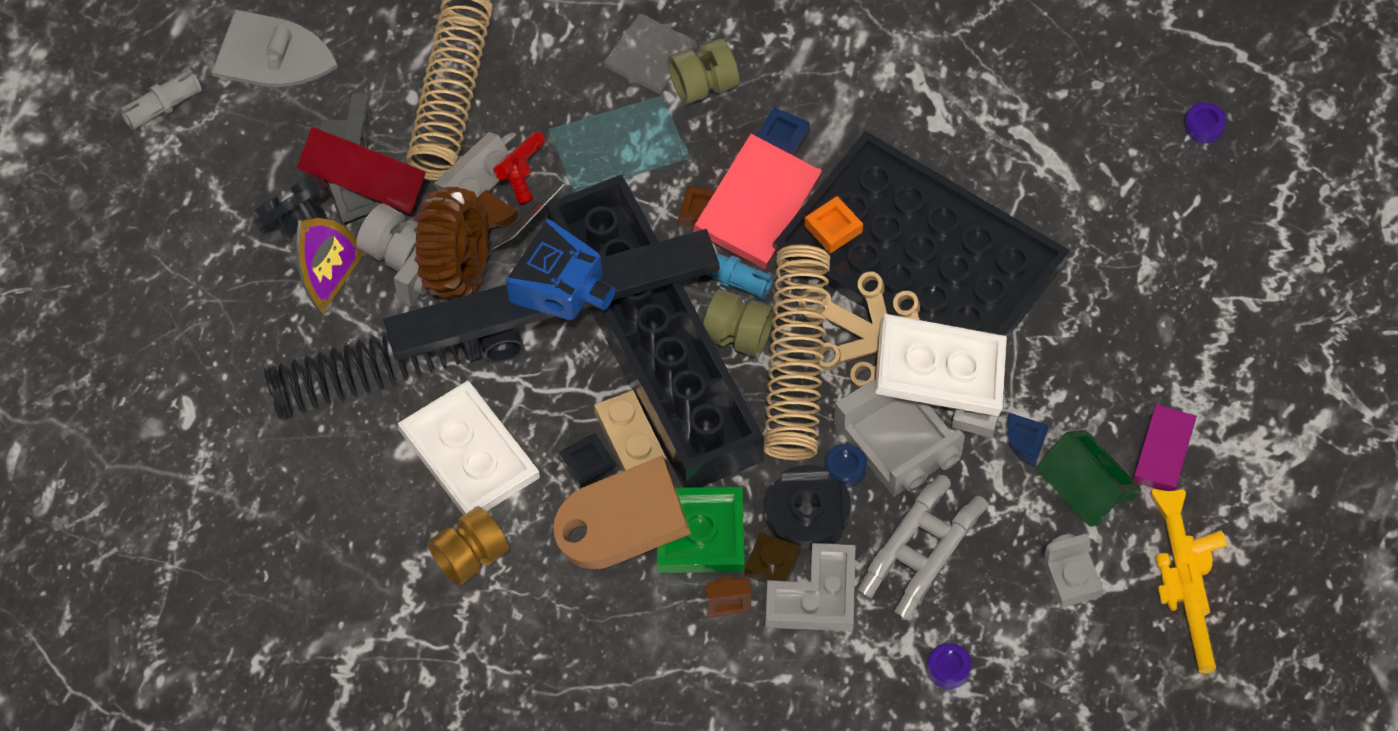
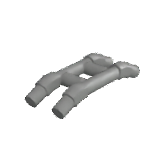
(929, 567)

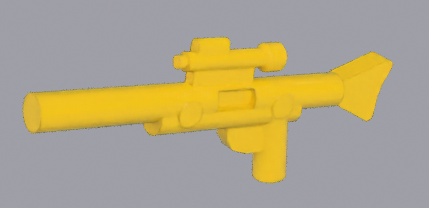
(1185, 581)

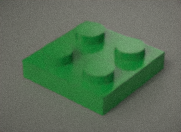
(715, 535)

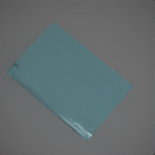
(618, 143)

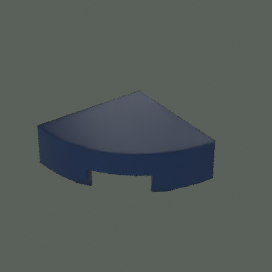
(1025, 437)

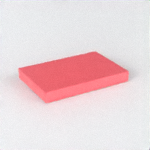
(757, 200)

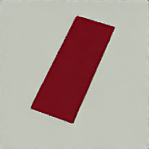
(361, 170)

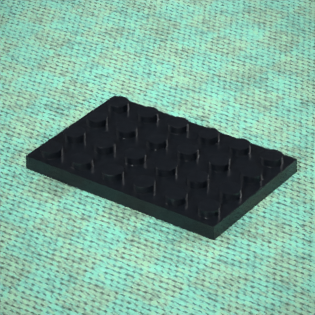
(929, 238)

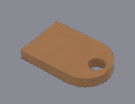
(622, 516)

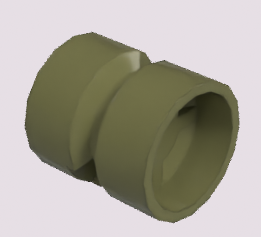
(690, 68)
(739, 323)

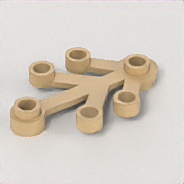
(868, 332)

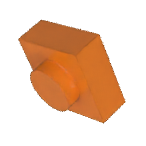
(833, 224)

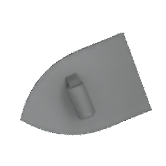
(271, 52)

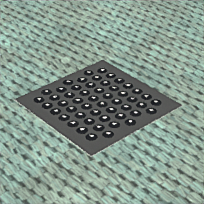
(525, 218)

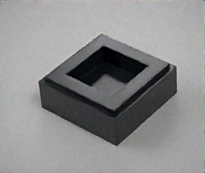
(587, 461)

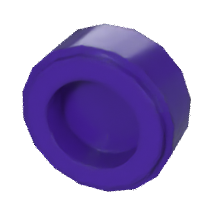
(1205, 122)
(949, 666)

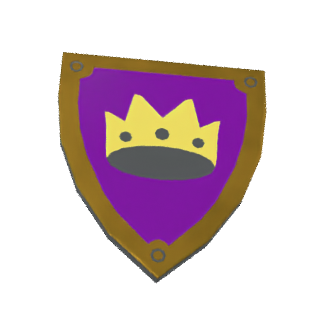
(324, 258)

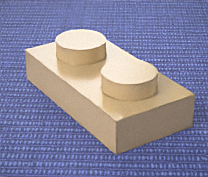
(628, 430)

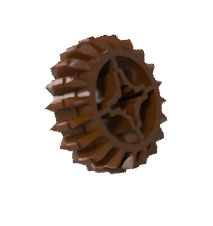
(452, 242)

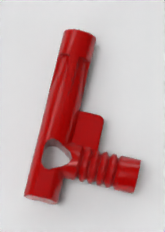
(516, 168)

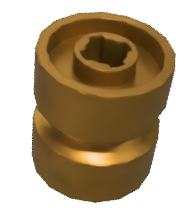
(472, 543)

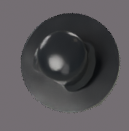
(292, 209)

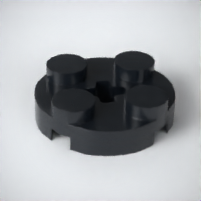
(824, 491)

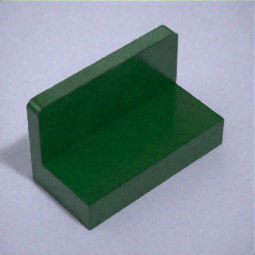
(1087, 476)

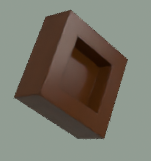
(727, 596)

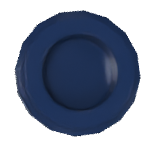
(846, 464)

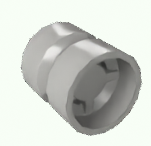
(387, 236)

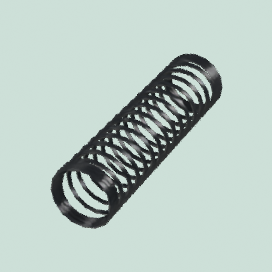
(277, 387)

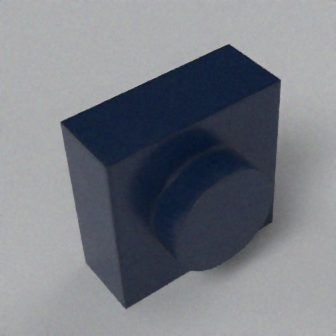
(784, 131)

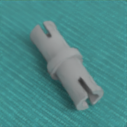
(160, 99)

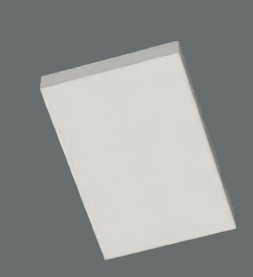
(941, 365)
(468, 449)

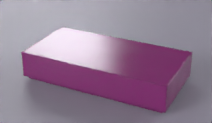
(1165, 448)

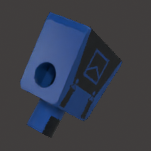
(558, 275)

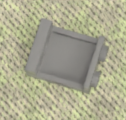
(898, 436)

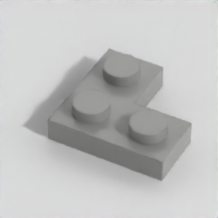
(817, 604)

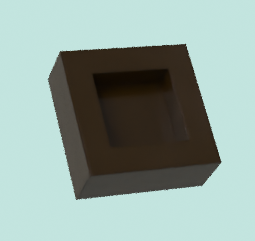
(772, 559)

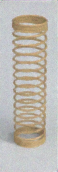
(436, 148)
(798, 267)

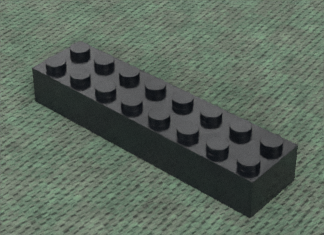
(664, 347)

